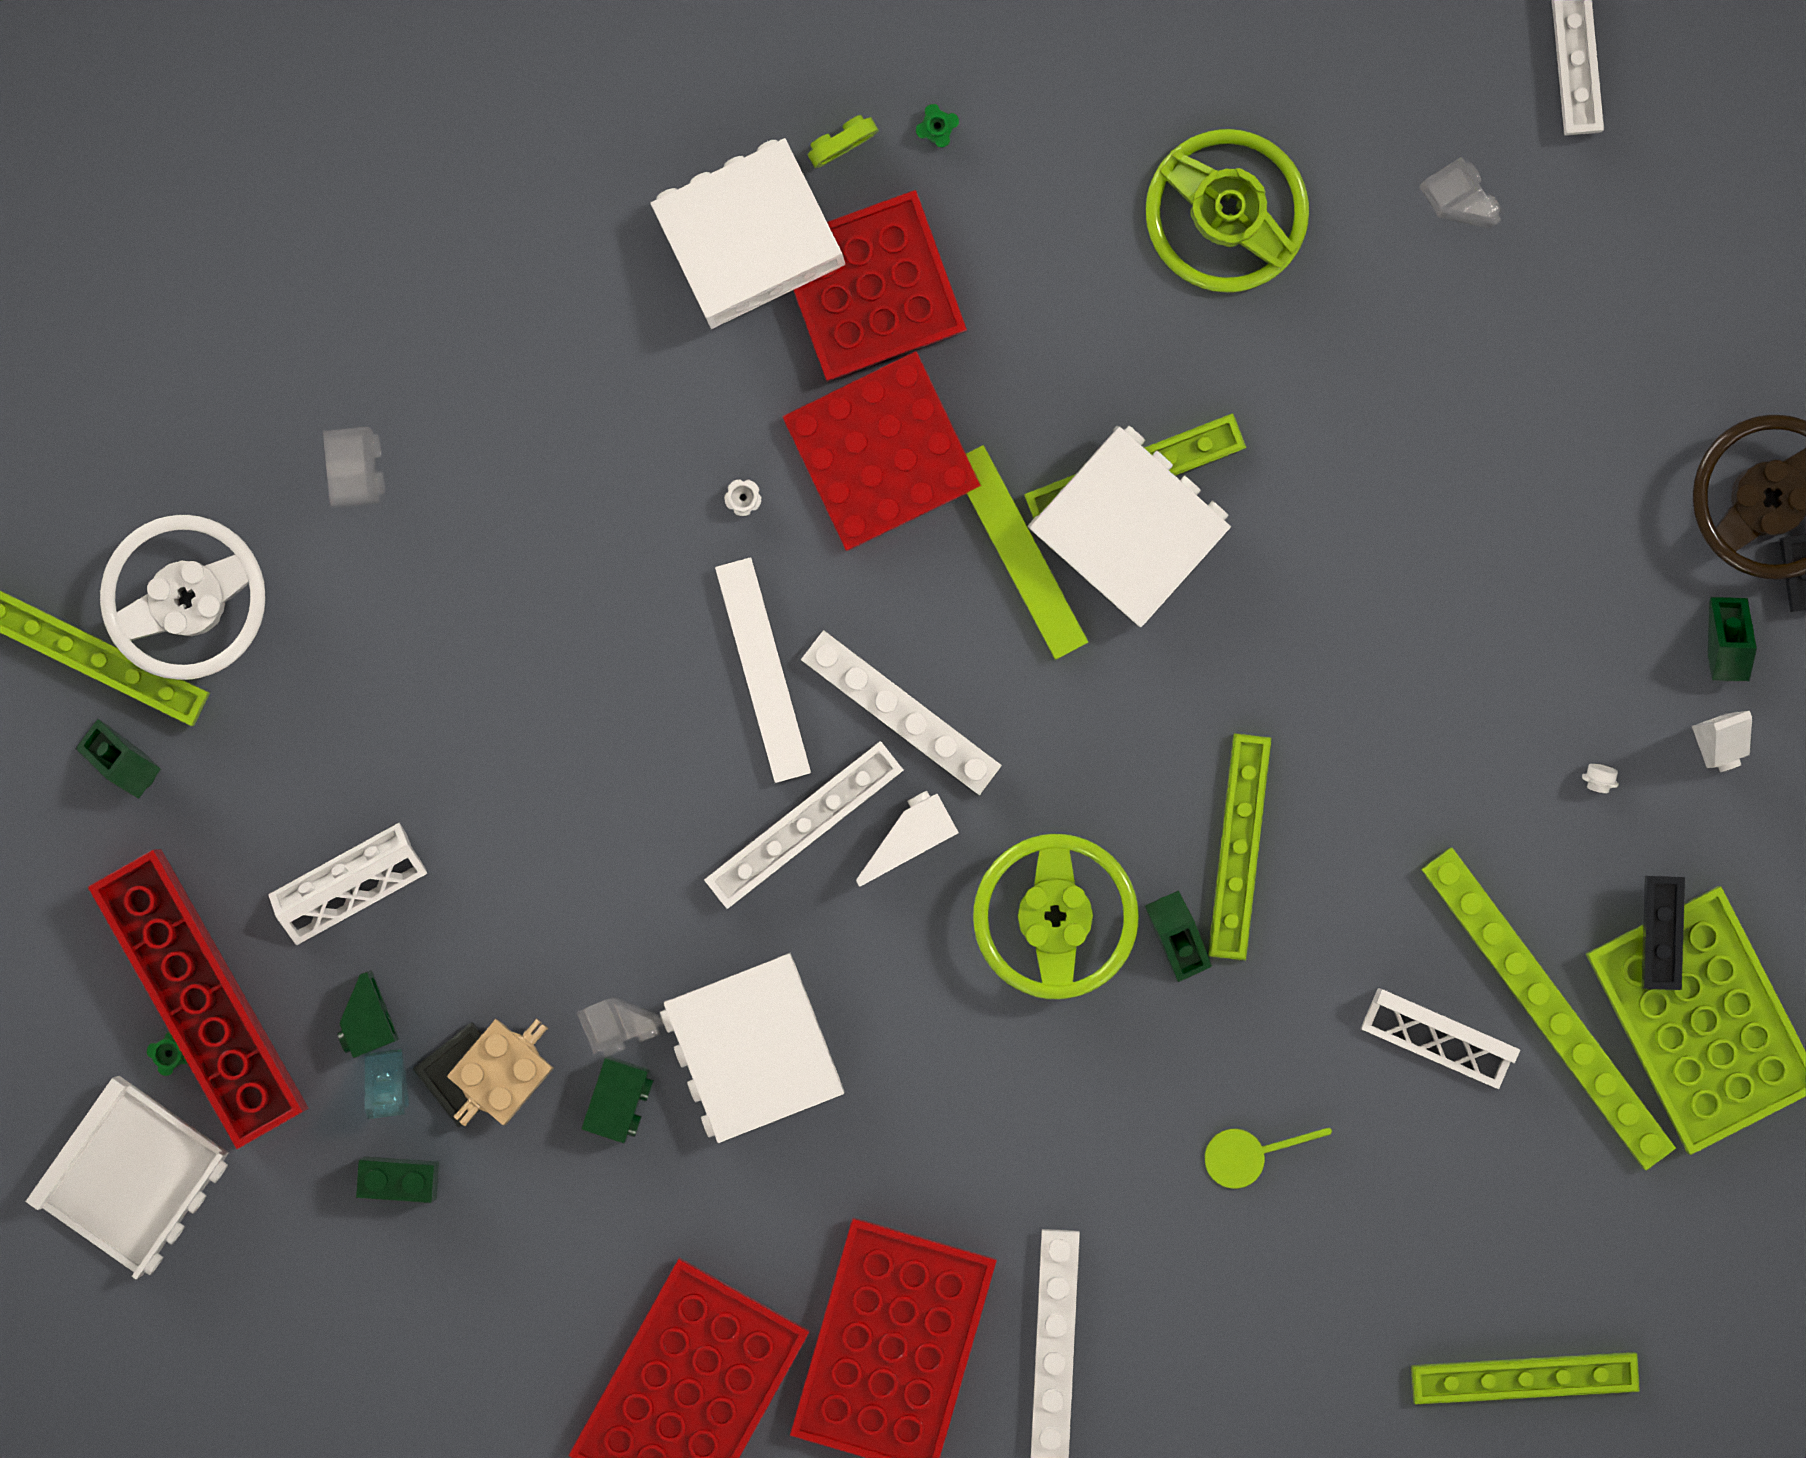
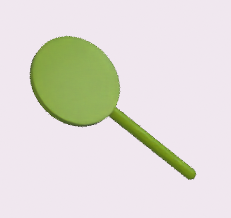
(1237, 1157)

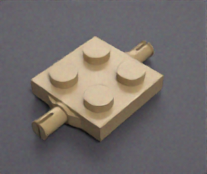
(500, 1072)

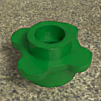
(938, 136)
(158, 1050)

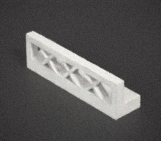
(342, 879)
(1452, 1028)

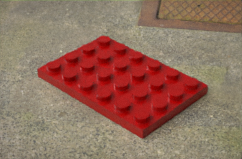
(892, 1344)
(693, 1374)

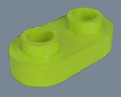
(855, 133)

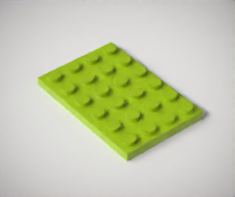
(1720, 1044)

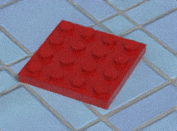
(887, 294)
(881, 451)

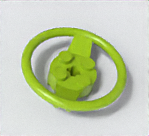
(1249, 227)
(1055, 945)

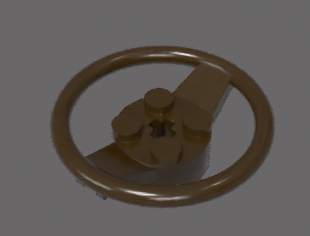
(1748, 514)

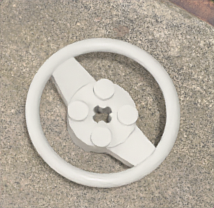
(161, 608)

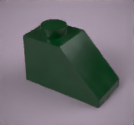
(1730, 639)
(118, 759)
(1178, 936)
(366, 1019)

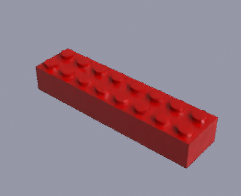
(198, 997)

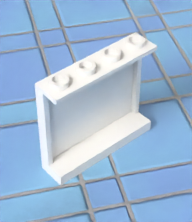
(747, 232)
(1131, 525)
(752, 1048)
(129, 1176)

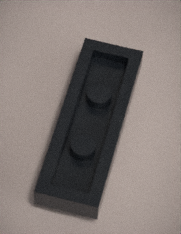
(1663, 932)

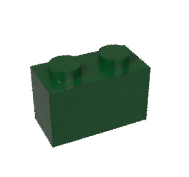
(617, 1099)
(397, 1179)

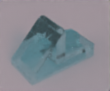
(385, 1084)

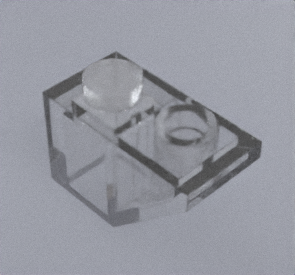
(1459, 197)
(616, 1021)

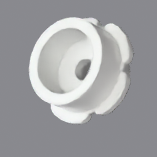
(752, 501)
(1600, 778)

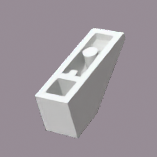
(1724, 739)
(914, 833)

